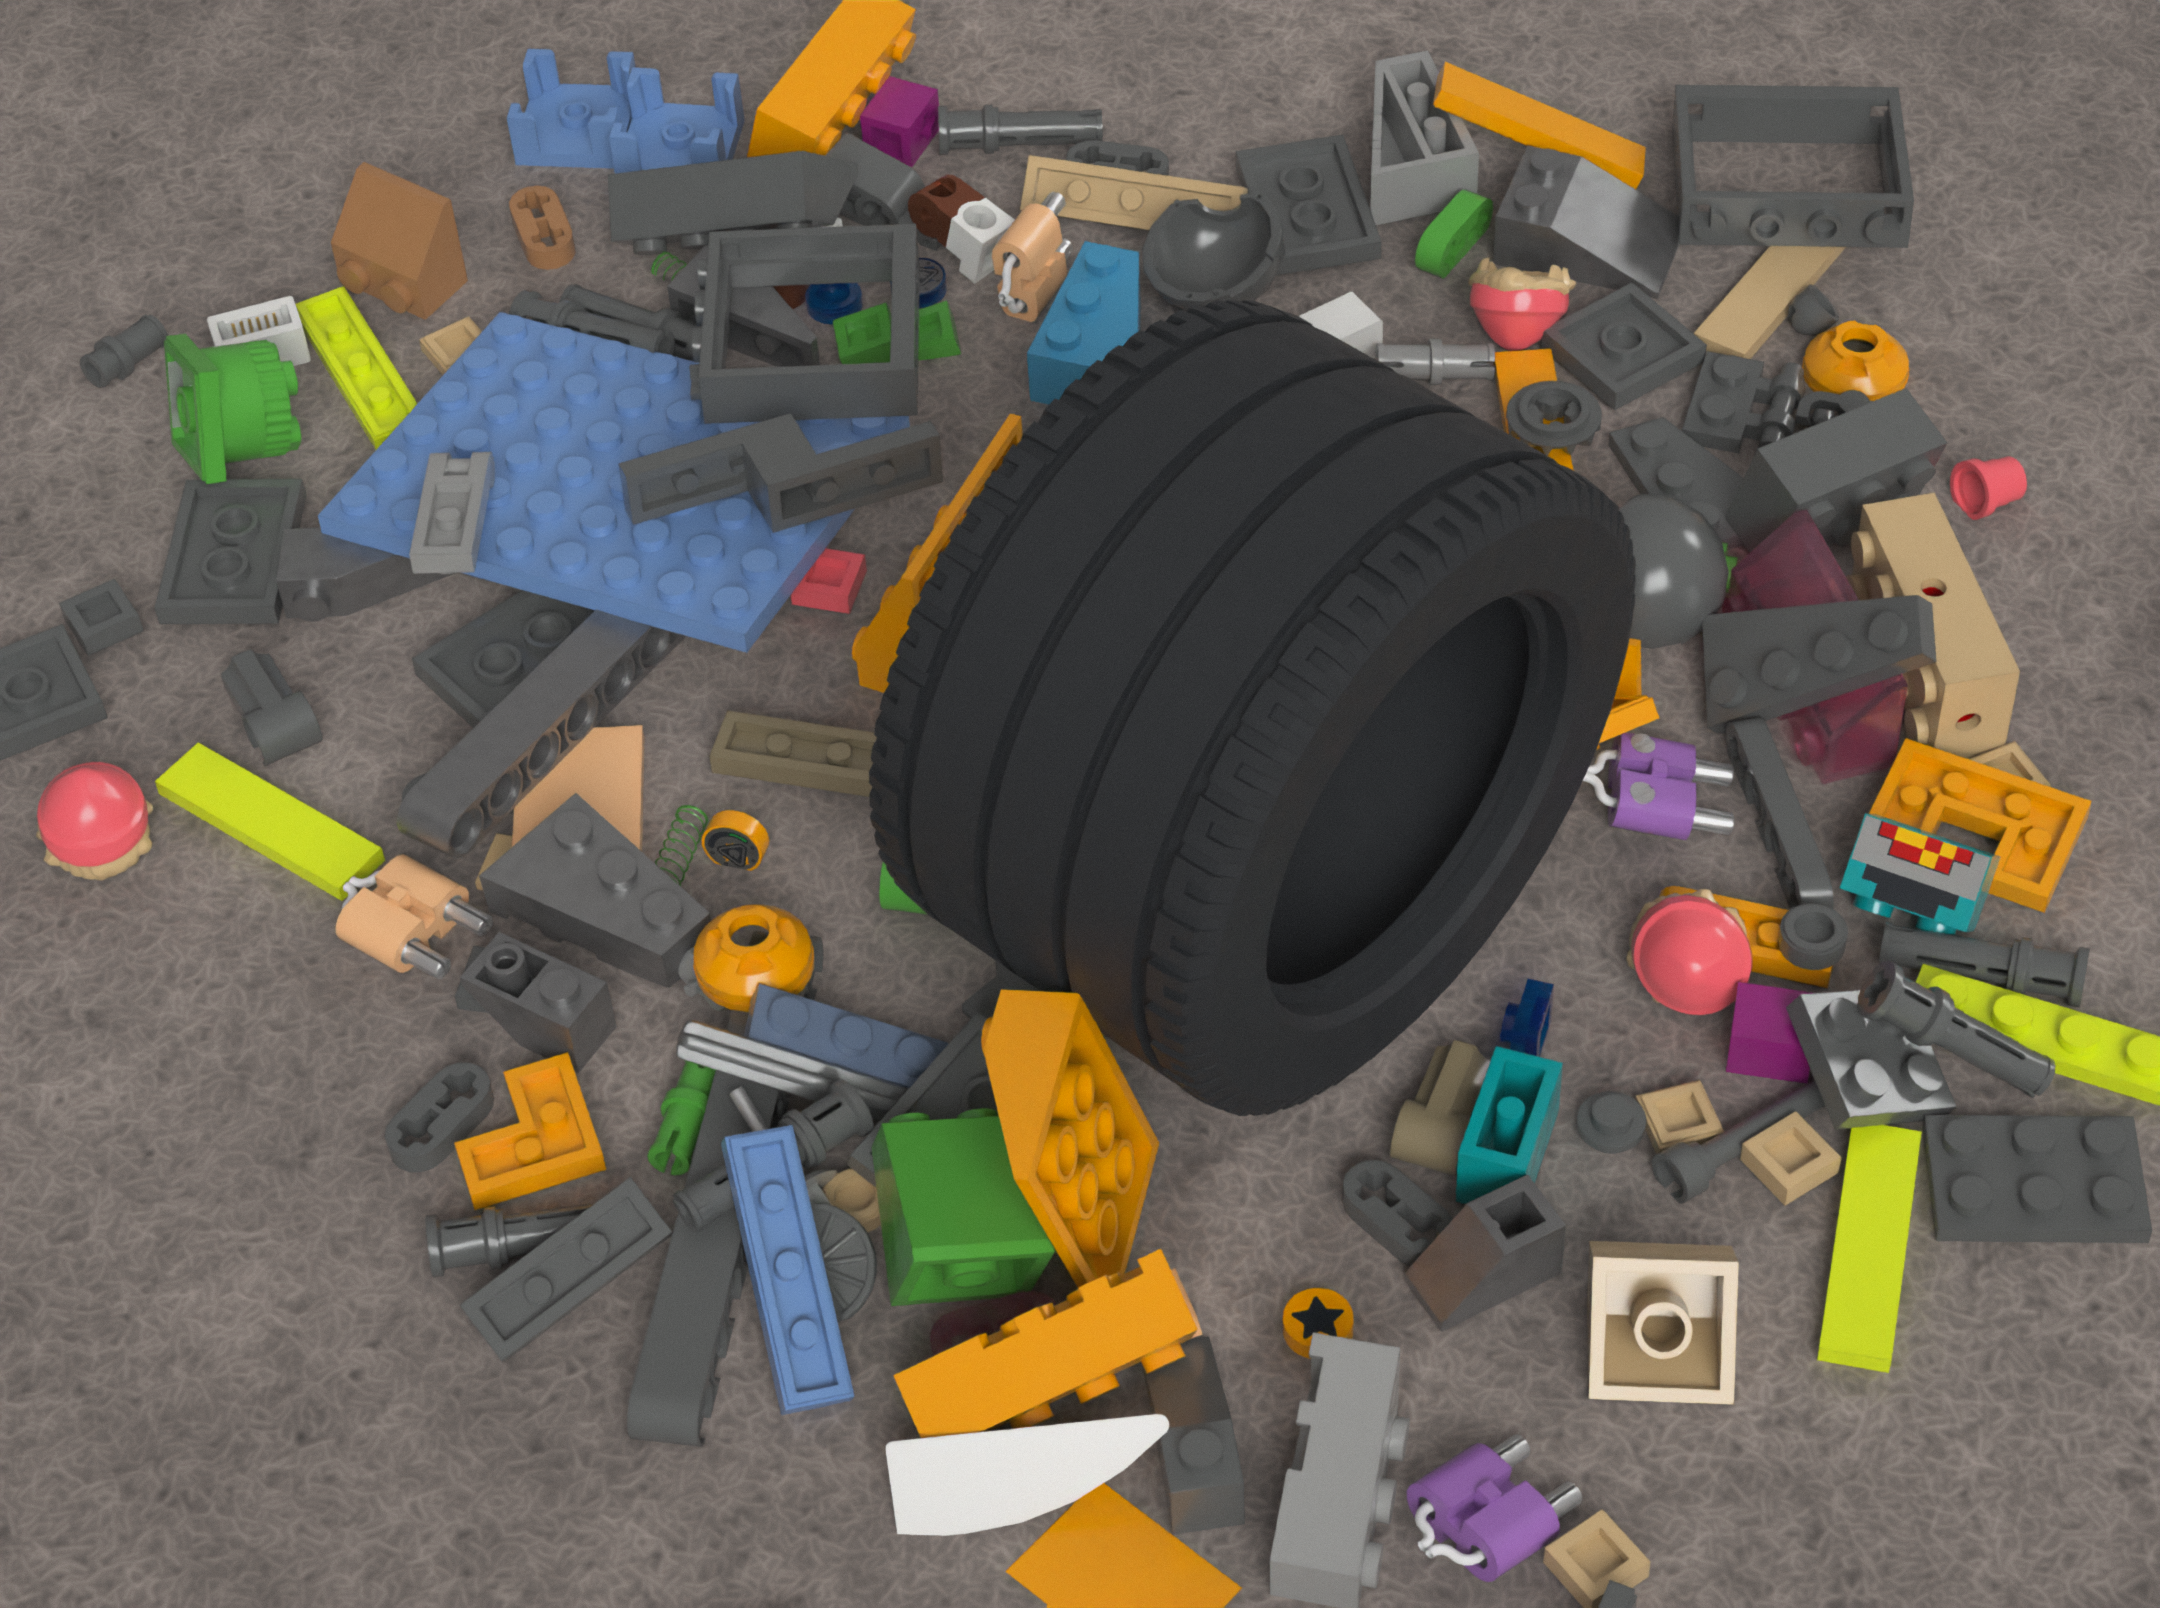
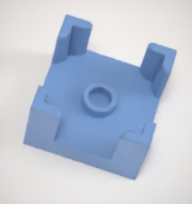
(568, 121)
(676, 133)

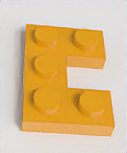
(2028, 818)

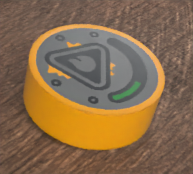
(735, 840)

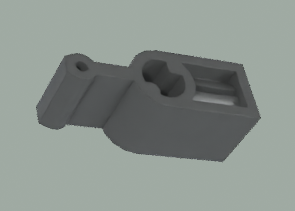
(880, 188)

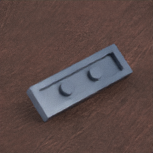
(840, 1036)

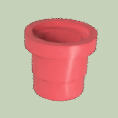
(1985, 485)

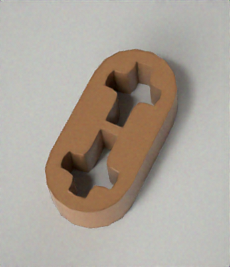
(552, 224)

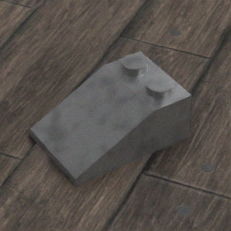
(1583, 220)

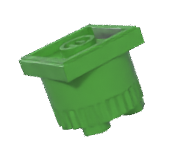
(229, 403)

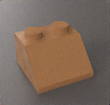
(398, 243)

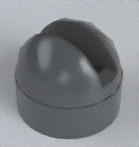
(1812, 312)

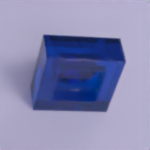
(1528, 1023)

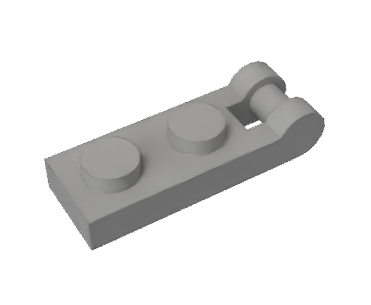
(451, 513)

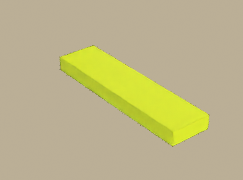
(356, 363)
(269, 820)
(1870, 1247)

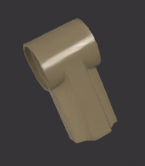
(1436, 1121)

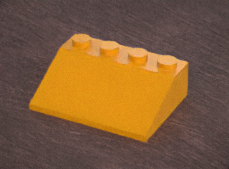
(877, 644)
(1069, 1127)

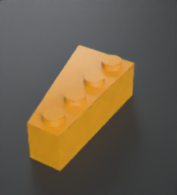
(1052, 1354)

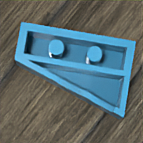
(1088, 319)

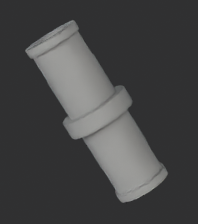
(1439, 360)

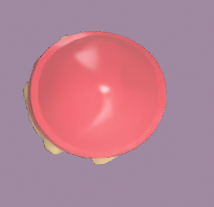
(1518, 304)
(94, 821)
(1690, 952)

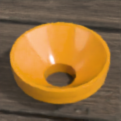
(1836, 369)
(733, 972)

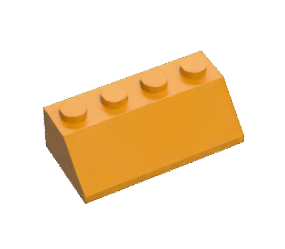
(833, 78)

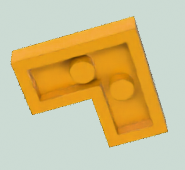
(547, 1145)

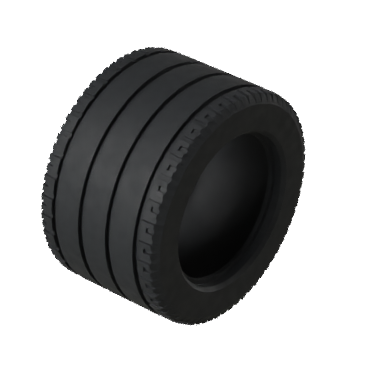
(1250, 699)

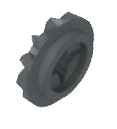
(1550, 401)

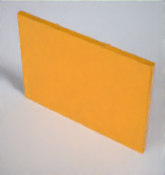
(1117, 1558)

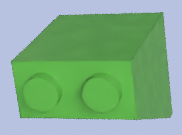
(953, 1211)

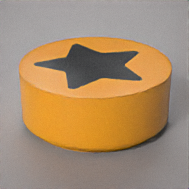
(1317, 1312)

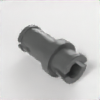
(119, 354)

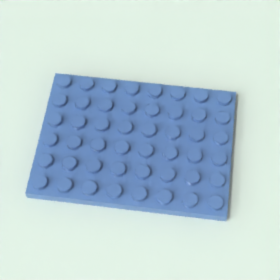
(555, 523)

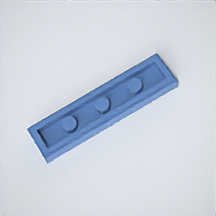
(787, 1270)

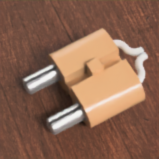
(1031, 259)
(404, 913)

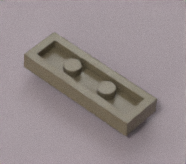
(793, 753)

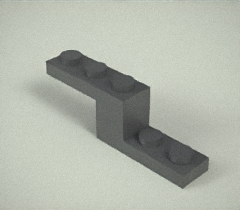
(781, 472)

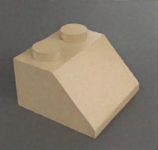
(1662, 1322)

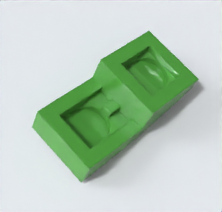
(867, 334)

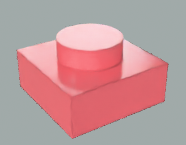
(831, 582)

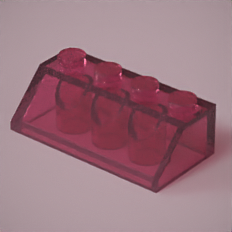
(1848, 732)

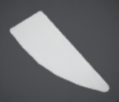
(1009, 1474)

